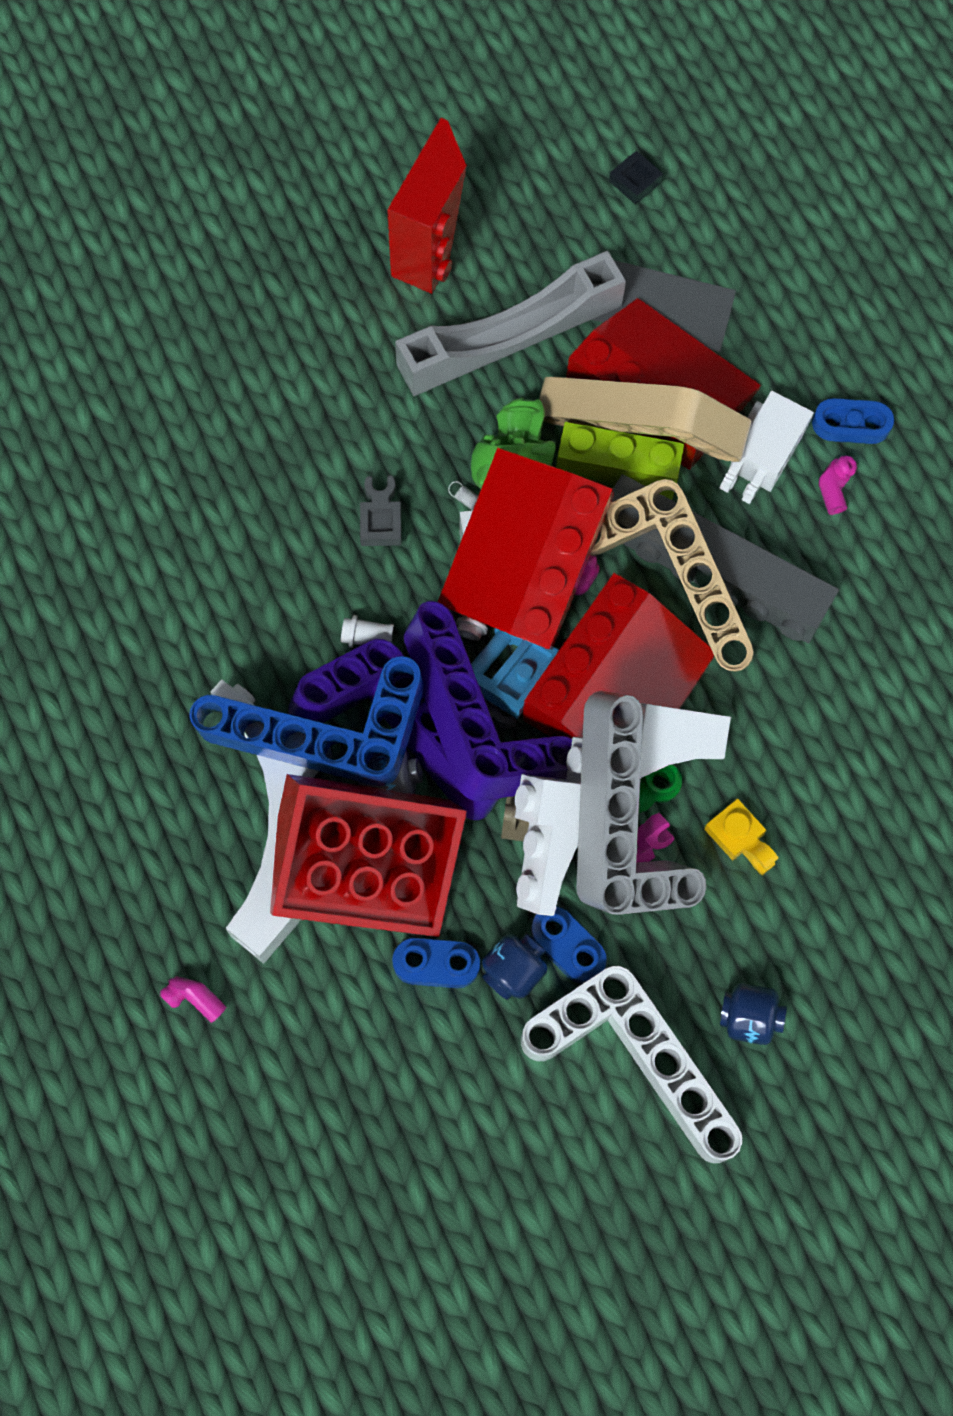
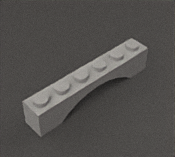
(451, 351)

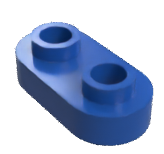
(851, 420)
(565, 946)
(436, 967)

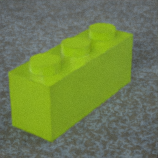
(607, 454)

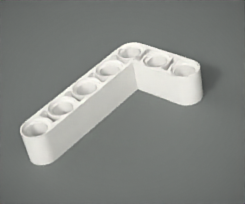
(643, 1051)

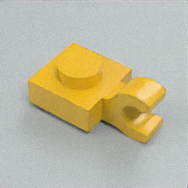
(740, 833)

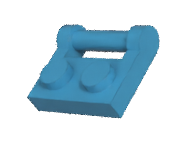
(517, 674)

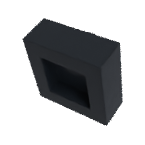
(635, 177)

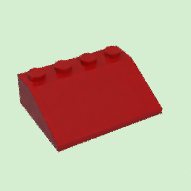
(650, 349)
(526, 547)
(620, 647)
(364, 856)

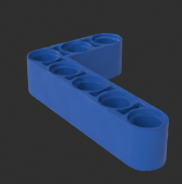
(321, 736)

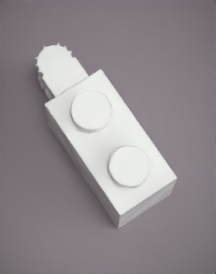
(770, 443)

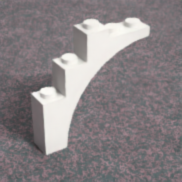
(554, 804)
(253, 924)

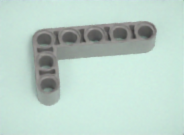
(609, 874)

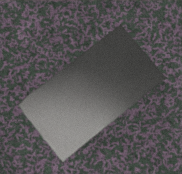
(688, 303)

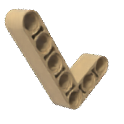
(648, 410)
(684, 560)

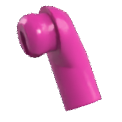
(833, 481)

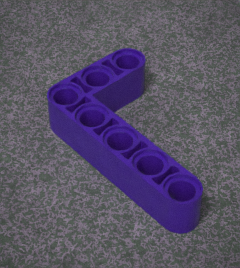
(362, 672)
(475, 755)

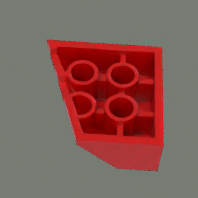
(426, 212)

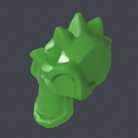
(518, 433)

